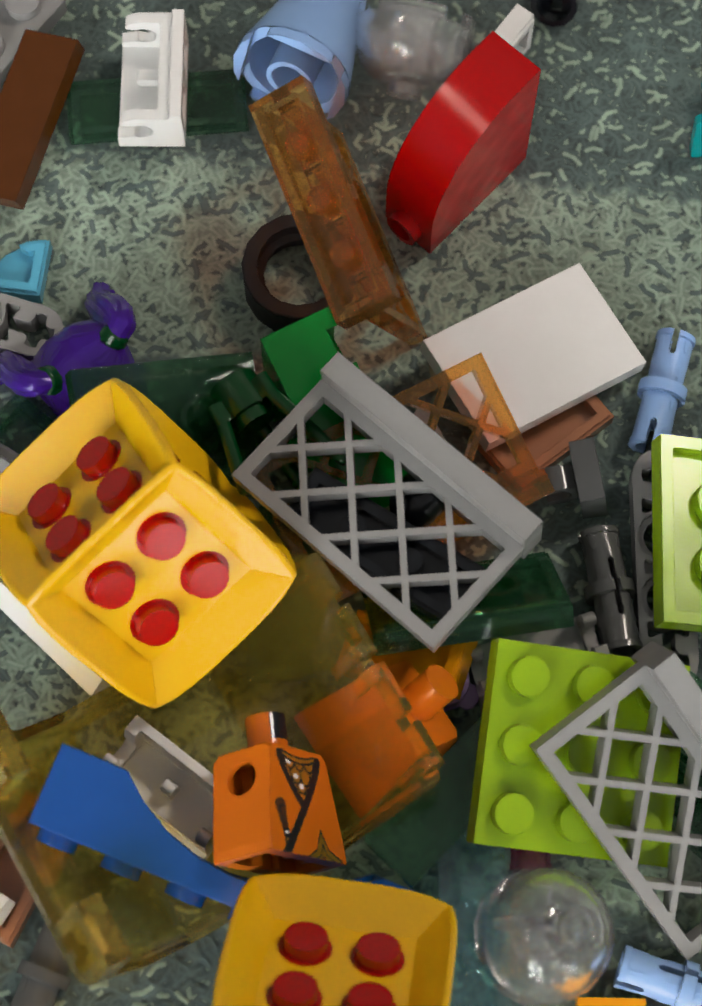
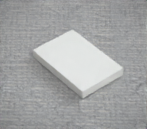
(542, 348)

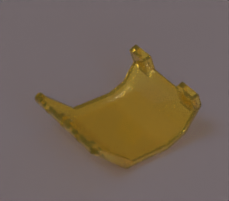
(298, 661)

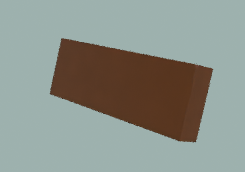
(31, 108)

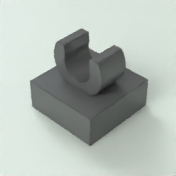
(579, 480)

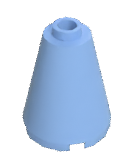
(302, 40)

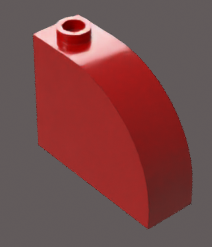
(462, 143)

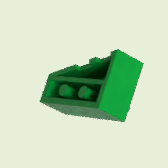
(294, 364)

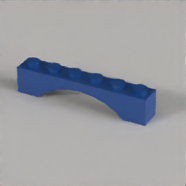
(101, 809)

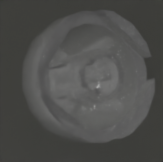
(411, 45)
(544, 935)

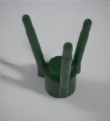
(245, 404)

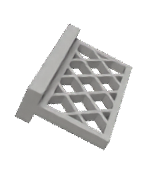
(426, 458)
(678, 703)

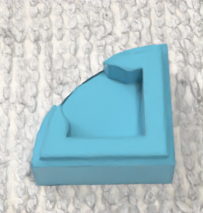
(26, 270)

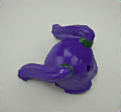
(77, 346)

